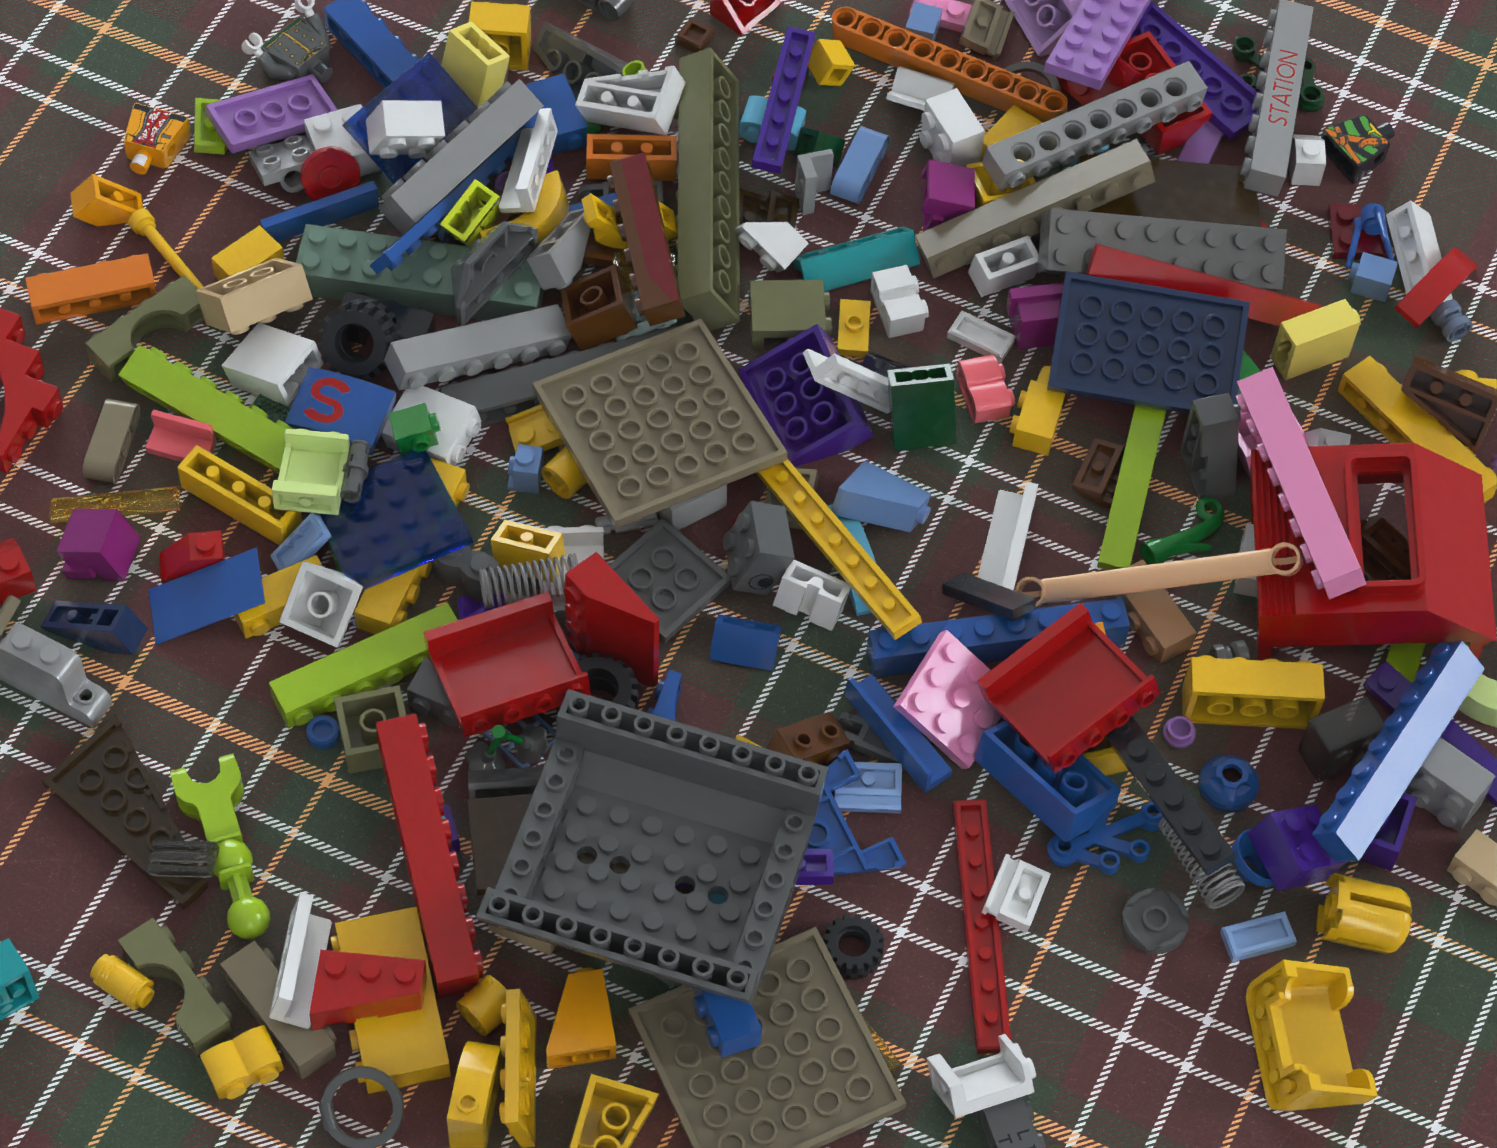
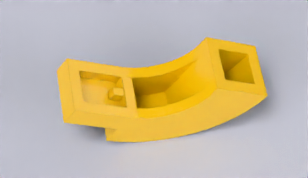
(605, 222)

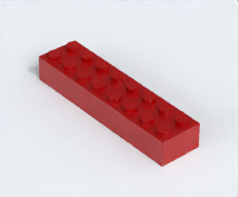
(426, 848)

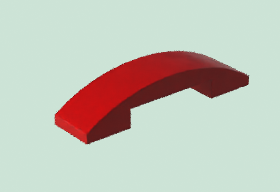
(1436, 286)

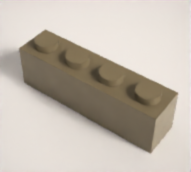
(253, 979)

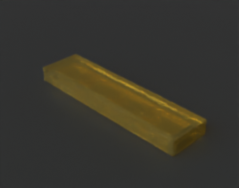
(126, 502)

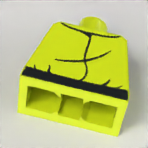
(471, 215)

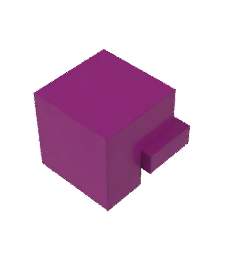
(946, 193)
(1034, 314)
(97, 544)

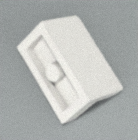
(914, 88)

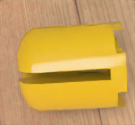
(1364, 914)

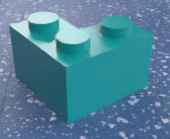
(16, 982)

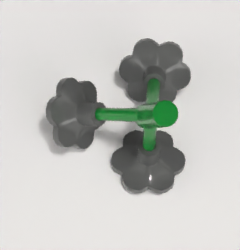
(529, 748)

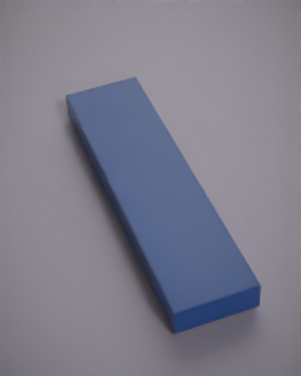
(322, 211)

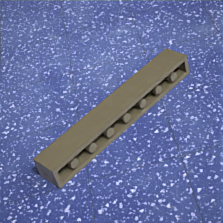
(1020, 212)

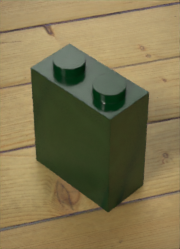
(922, 407)

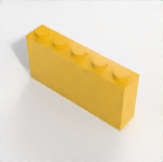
(406, 1044)

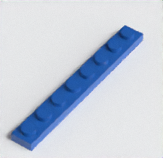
(427, 224)

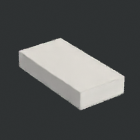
(981, 336)

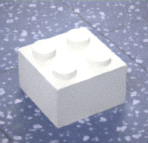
(405, 128)
(951, 130)
(328, 131)

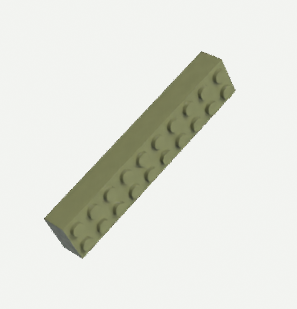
(708, 190)

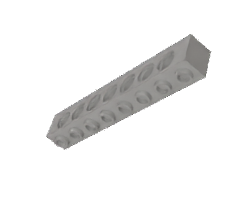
(1080, 124)

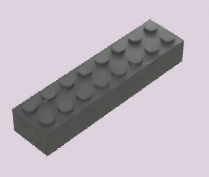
(1223, 250)

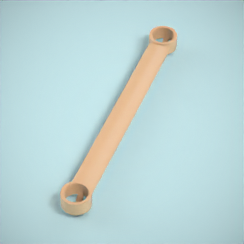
(1162, 575)

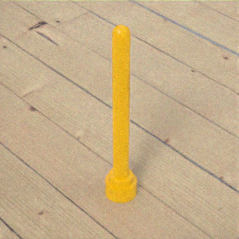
(144, 223)

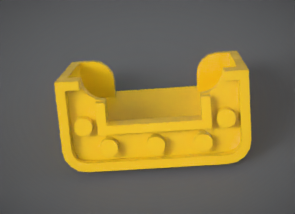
(1303, 1037)

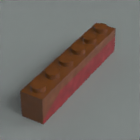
(646, 239)

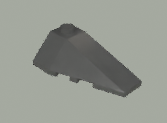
(574, 57)

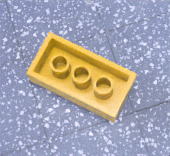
(1252, 692)

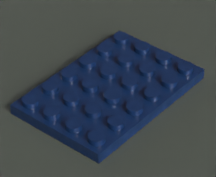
(1146, 343)

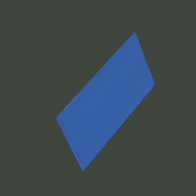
(206, 596)

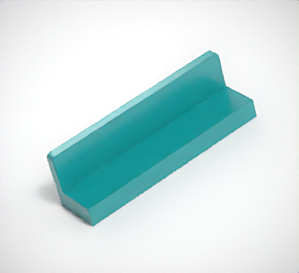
(858, 258)

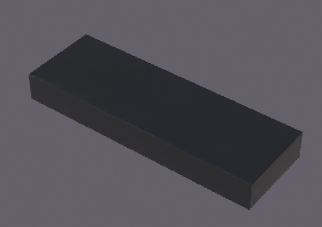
(989, 596)

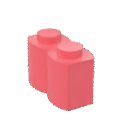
(984, 388)

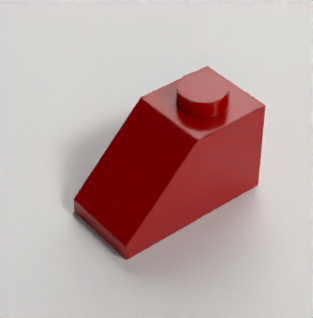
(191, 554)

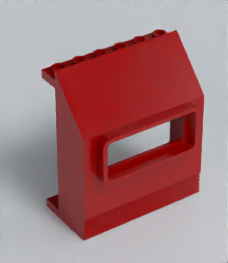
(1446, 545)

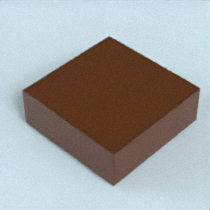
(694, 36)

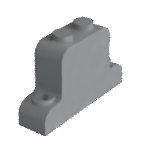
(51, 674)

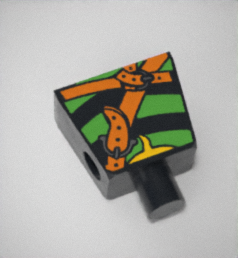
(1357, 145)

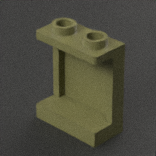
(786, 308)

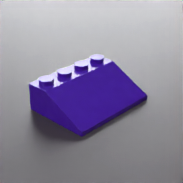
(803, 413)

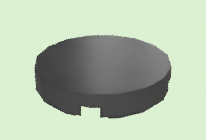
(1155, 921)

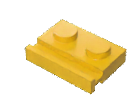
(533, 429)

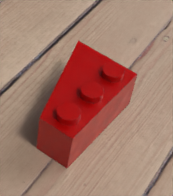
(365, 986)

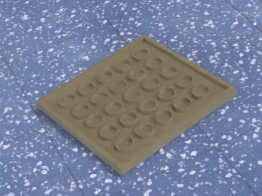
(659, 422)
(798, 1088)

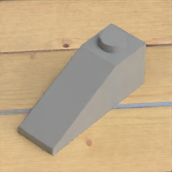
(561, 252)

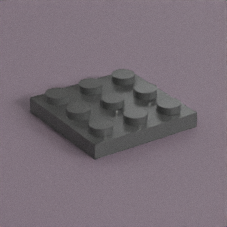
(670, 576)

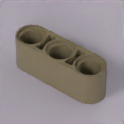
(111, 441)

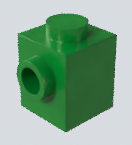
(415, 428)

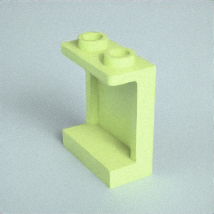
(311, 472)

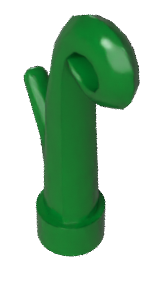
(1186, 541)

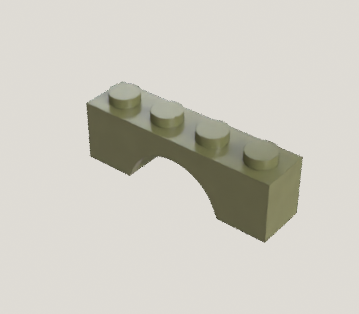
(170, 308)
(153, 954)

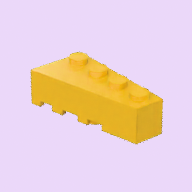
(611, 1114)

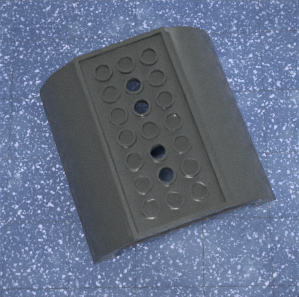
(674, 812)

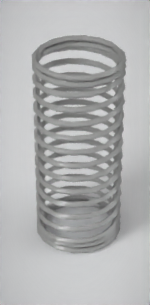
(486, 584)
(1215, 891)

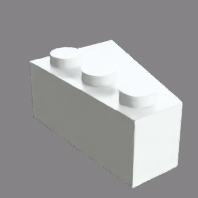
(632, 101)

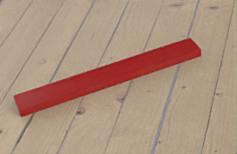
(1130, 267)
(980, 930)

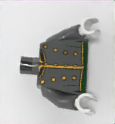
(295, 50)

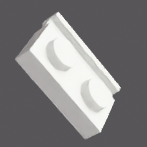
(1016, 893)

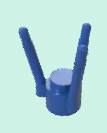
(1373, 222)

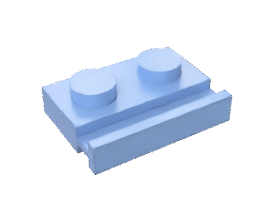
(875, 791)

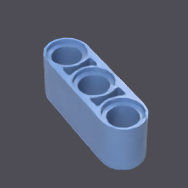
(859, 165)

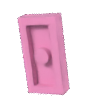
(953, 13)

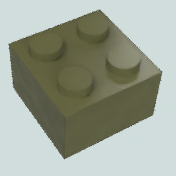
(357, 724)

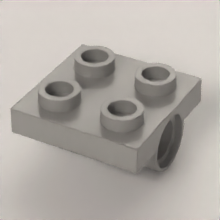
(278, 159)

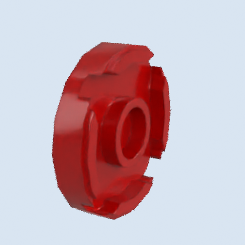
(329, 172)

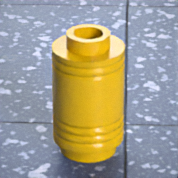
(122, 981)

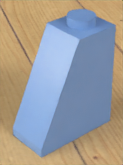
(881, 499)

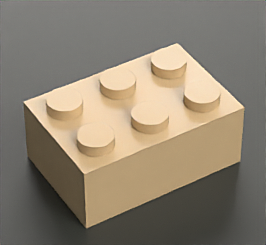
(254, 295)

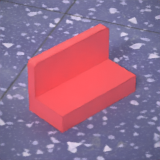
(177, 436)

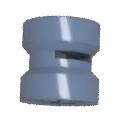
(1451, 320)

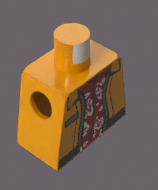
(154, 137)

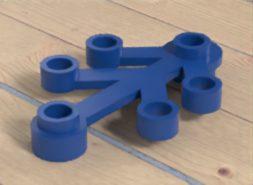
(1104, 837)

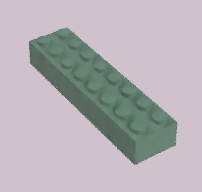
(340, 262)

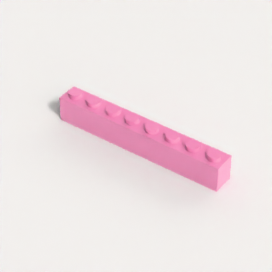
(1301, 484)

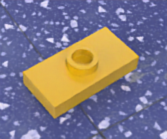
(853, 327)

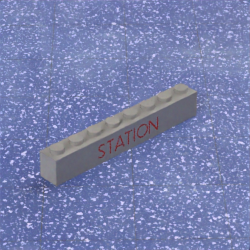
(1278, 97)

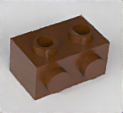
(812, 740)

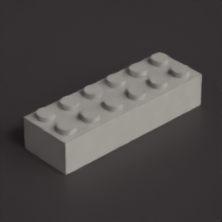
(465, 151)

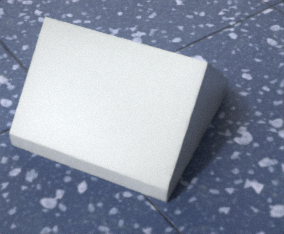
(321, 603)

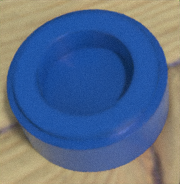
(322, 732)

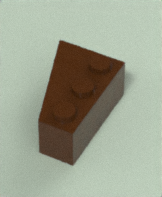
(1452, 399)

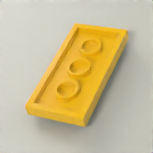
(519, 1074)

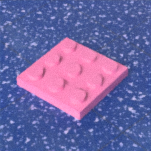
(947, 700)

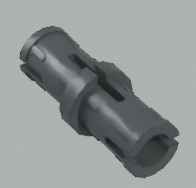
(355, 471)

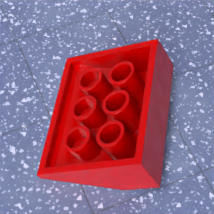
(610, 619)

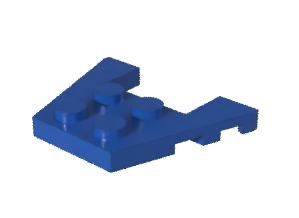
(833, 832)

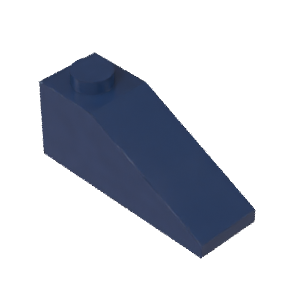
(98, 625)

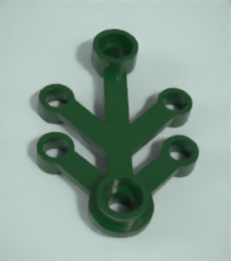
(1310, 97)

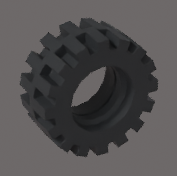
(860, 929)

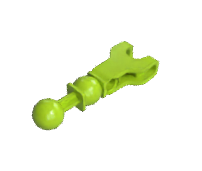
(215, 808)

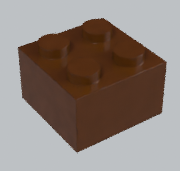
(598, 308)

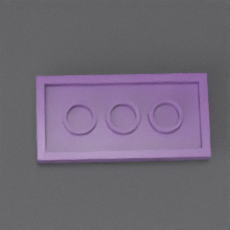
(268, 113)

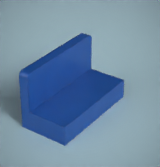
(745, 642)

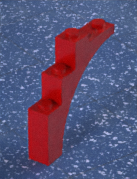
(26, 397)

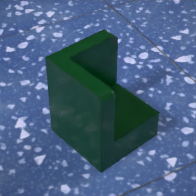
(814, 141)

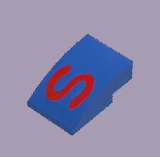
(341, 405)

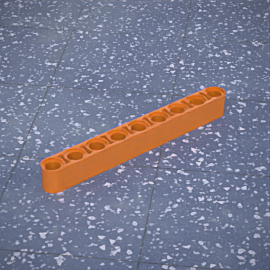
(971, 75)

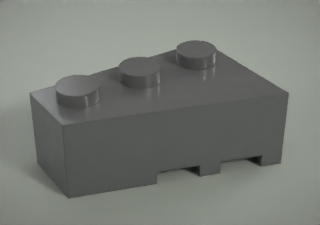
(1212, 446)

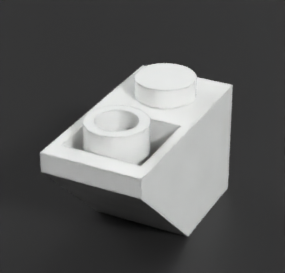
(774, 241)

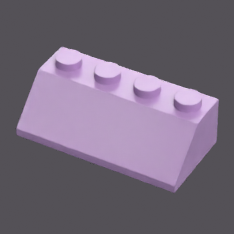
(1043, 20)

